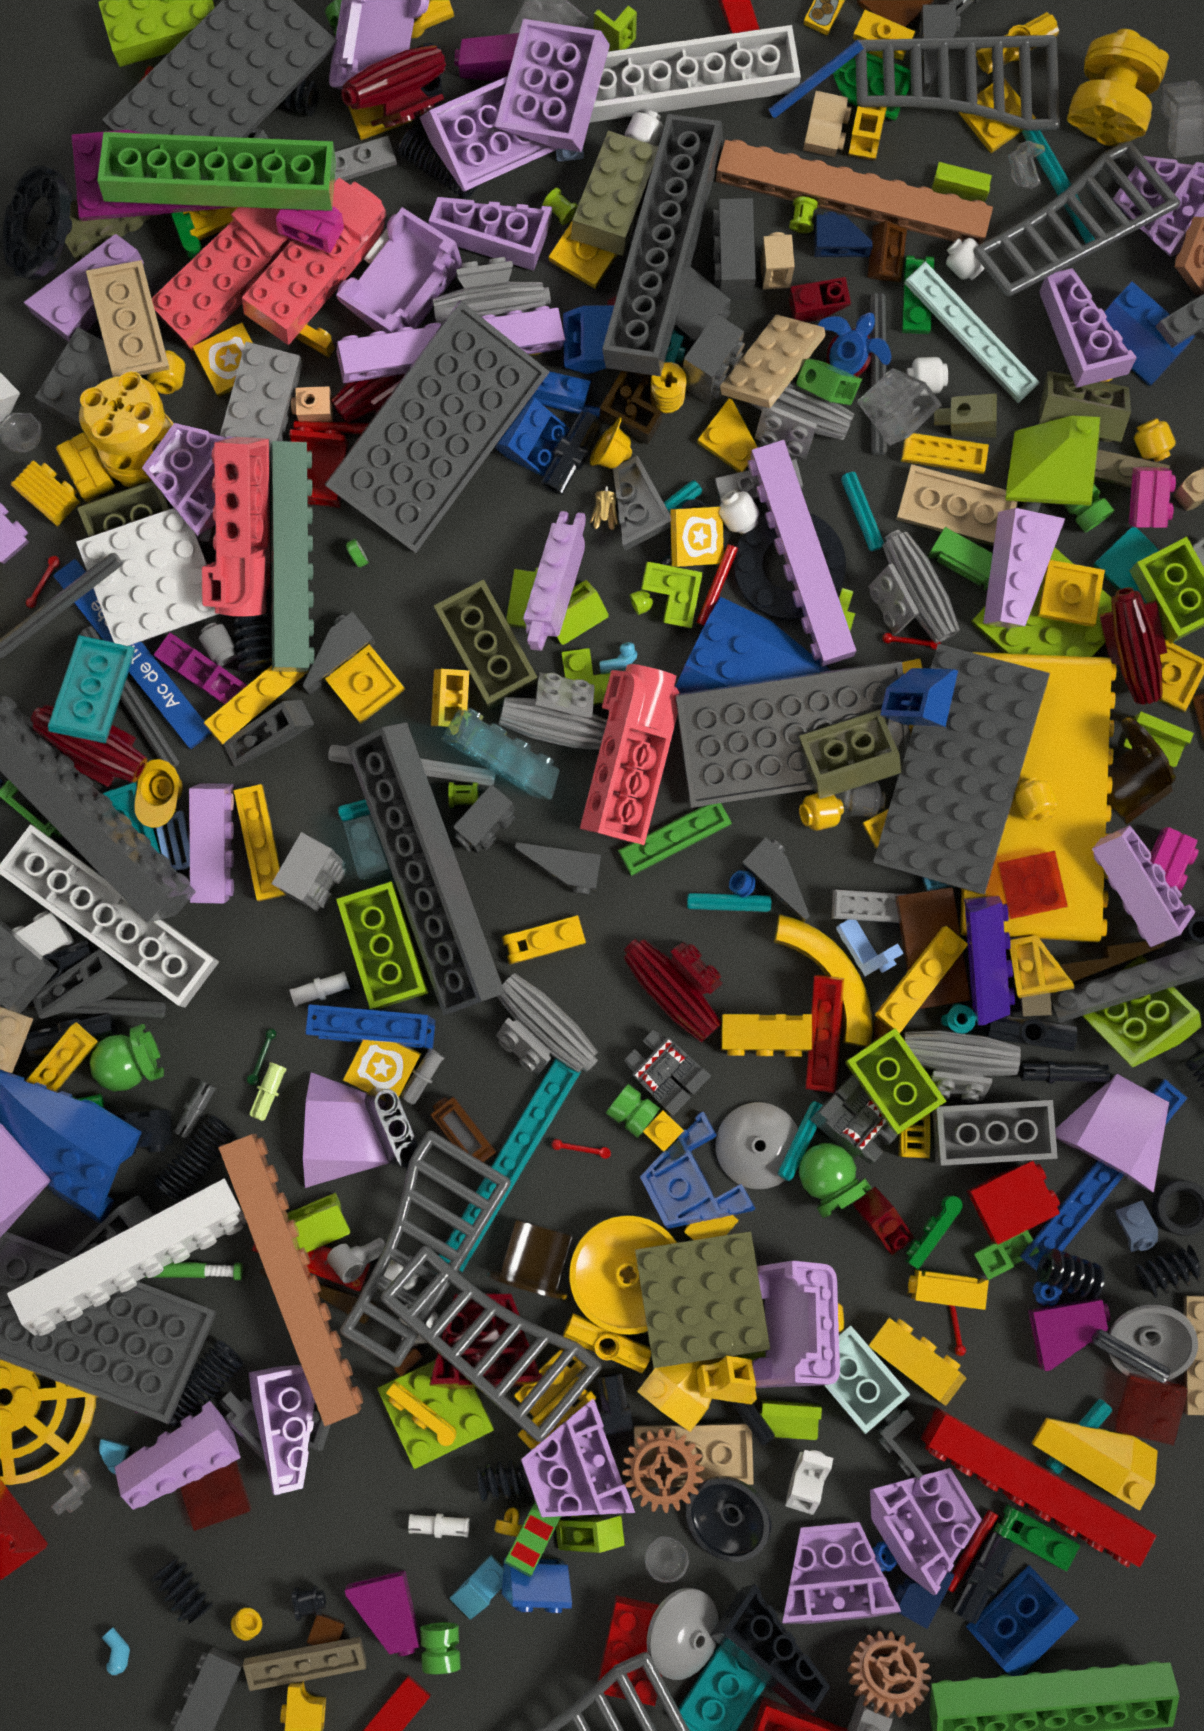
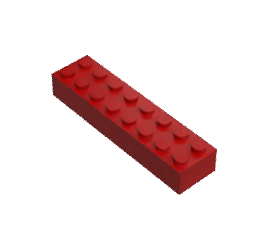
(1042, 1490)

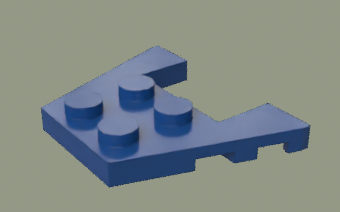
(680, 1187)

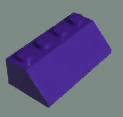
(987, 958)

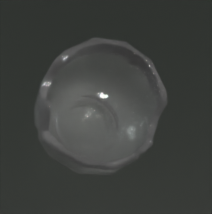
(20, 432)
(666, 1559)

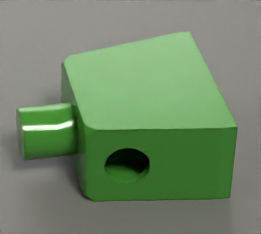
(828, 381)

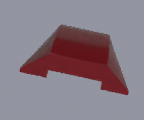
(448, 1377)

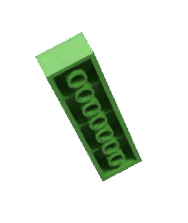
(217, 171)
(1059, 1701)

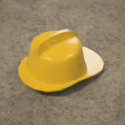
(611, 448)
(157, 793)

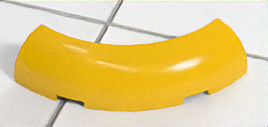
(834, 963)

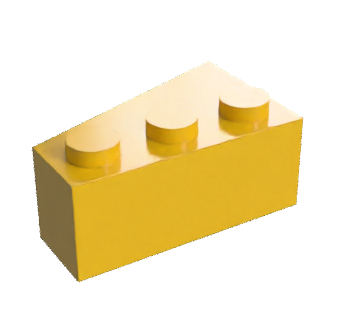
(766, 1034)
(918, 1360)

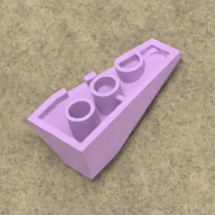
(284, 1422)

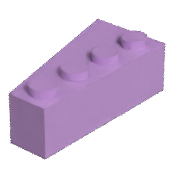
(178, 1458)

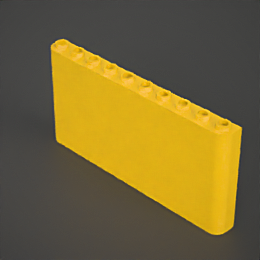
(1073, 756)

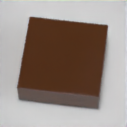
(411, 1358)
(325, 1630)

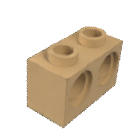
(777, 261)

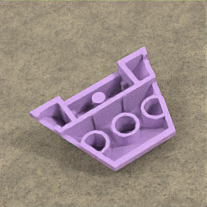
(1186, 183)
(185, 472)
(1121, 1129)
(338, 1132)
(576, 1470)
(925, 1524)
(836, 1577)

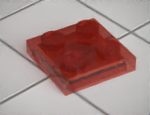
(1032, 885)
(1151, 1409)
(216, 1497)

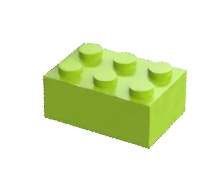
(1177, 584)
(895, 1081)

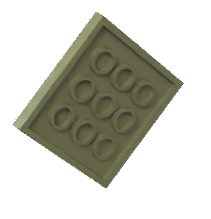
(702, 1299)

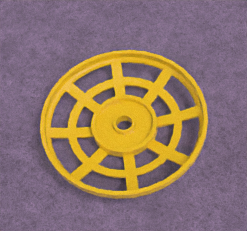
(21, 1412)

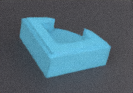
(113, 1453)

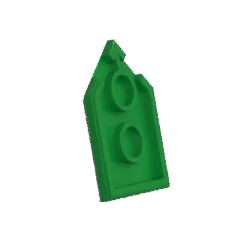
(846, 81)

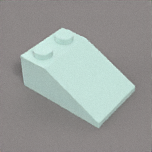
(864, 1383)

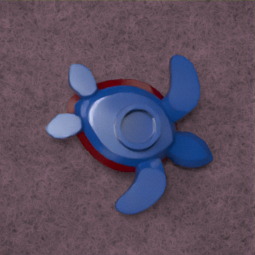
(853, 347)

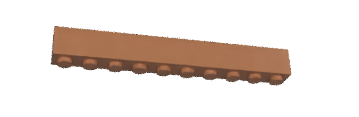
(852, 192)
(290, 1279)

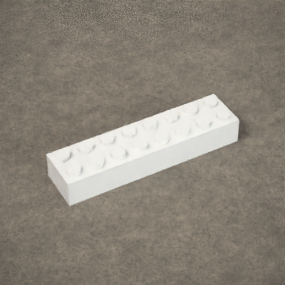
(697, 73)
(104, 917)
(127, 1258)

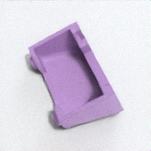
(371, 33)
(404, 276)
(800, 1325)

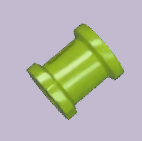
(560, 206)
(803, 214)
(462, 794)

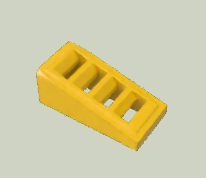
(924, 1152)

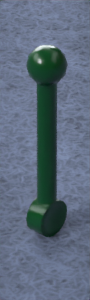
(253, 1079)

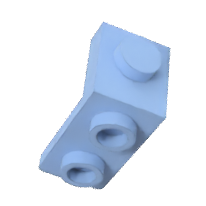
(862, 950)

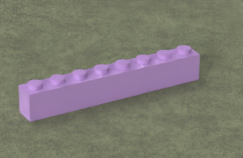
(395, 352)
(802, 553)

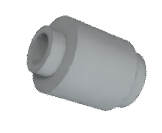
(218, 644)

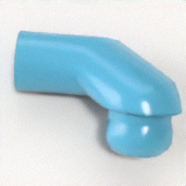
(627, 657)
(119, 1652)

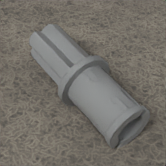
(422, 1076)

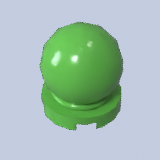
(123, 1061)
(831, 1176)

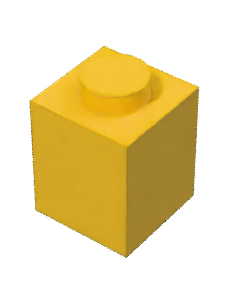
(663, 1131)

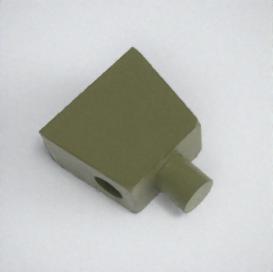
(970, 416)

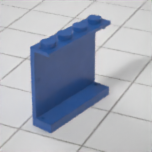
(371, 1025)

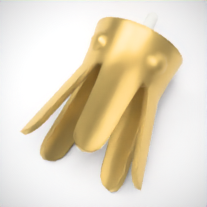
(605, 509)

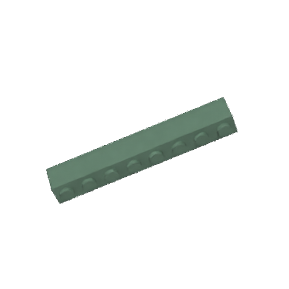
(290, 556)

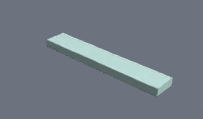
(971, 332)

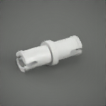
(319, 989)
(438, 1525)

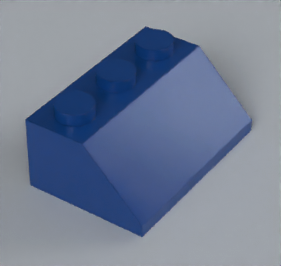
(1135, 319)
(1022, 1622)

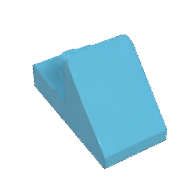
(479, 1588)

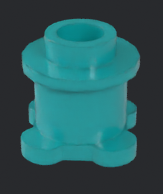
(951, 1018)

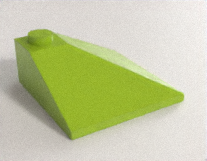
(1055, 462)
(1146, 1024)

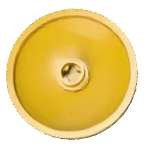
(607, 1273)

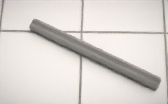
(432, 768)

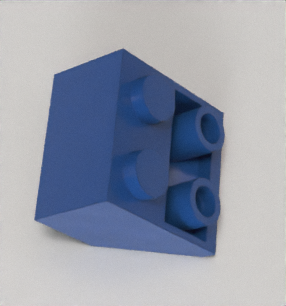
(585, 336)
(533, 437)
(920, 697)
(544, 1589)

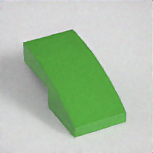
(1002, 1257)

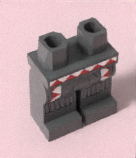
(663, 1063)
(854, 1121)

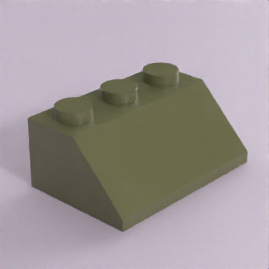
(1097, 399)
(123, 508)
(850, 754)

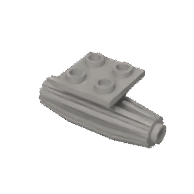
(491, 292)
(798, 417)
(912, 590)
(558, 714)
(541, 1030)
(963, 1061)

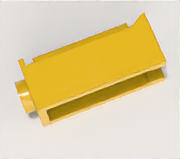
(948, 1289)

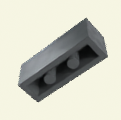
(209, 1692)

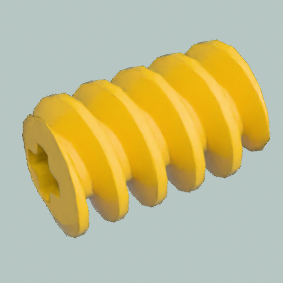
(668, 391)

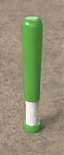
(200, 1270)

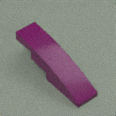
(198, 669)

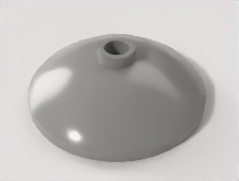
(737, 1140)
(1171, 1344)
(681, 1633)

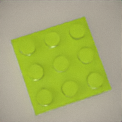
(457, 1406)

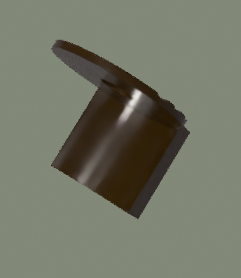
(1139, 776)
(534, 1260)

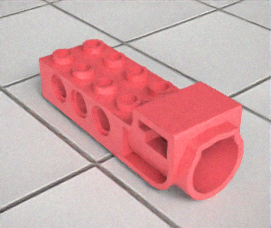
(220, 275)
(306, 276)
(242, 538)
(631, 753)

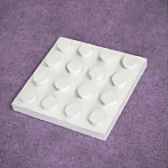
(158, 579)

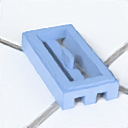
(185, 839)

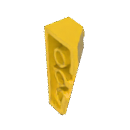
(677, 1392)
(1106, 1458)

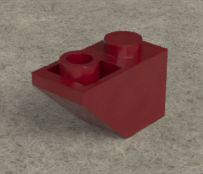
(818, 299)
(883, 1220)

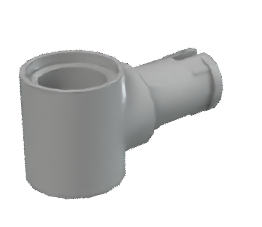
(351, 1262)

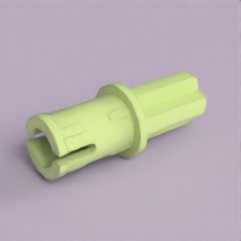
(267, 1091)

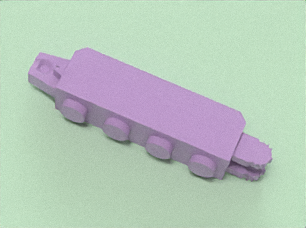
(554, 580)

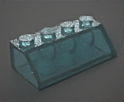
(501, 754)

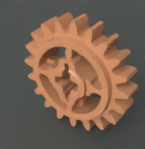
(664, 1497)
(904, 1672)

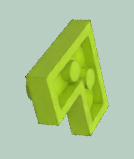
(680, 586)
(579, 666)

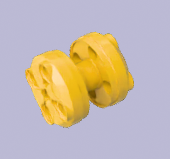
(1120, 74)
(125, 424)

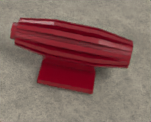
(396, 85)
(364, 396)
(1135, 643)
(94, 758)
(677, 984)

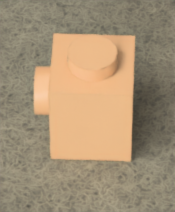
(313, 404)

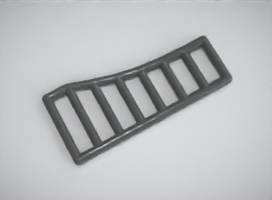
(969, 106)
(1068, 196)
(401, 1225)
(517, 1323)
(596, 1694)

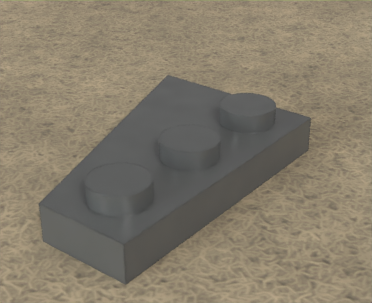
(639, 504)

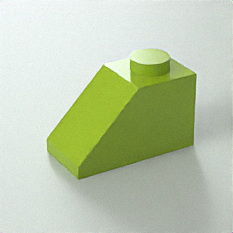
(590, 1534)

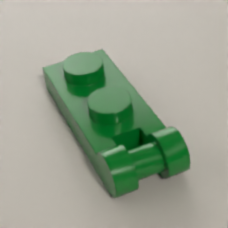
(184, 226)
(915, 315)
(934, 1230)
(1038, 1538)

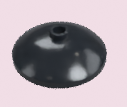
(719, 1528)

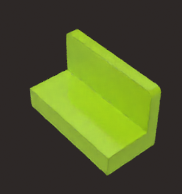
(620, 32)
(962, 182)
(519, 597)
(582, 613)
(1168, 736)
(319, 1222)
(792, 1418)

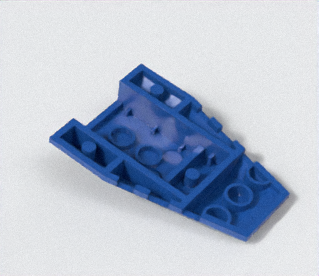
(742, 649)
(69, 1140)

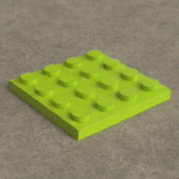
(1047, 635)

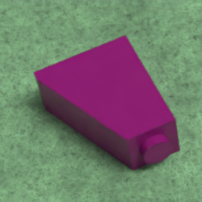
(486, 57)
(1065, 1329)
(388, 1611)

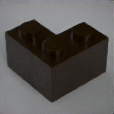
(627, 402)

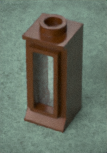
(461, 1129)

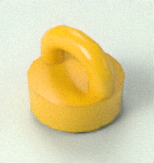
(507, 1526)
(246, 1624)

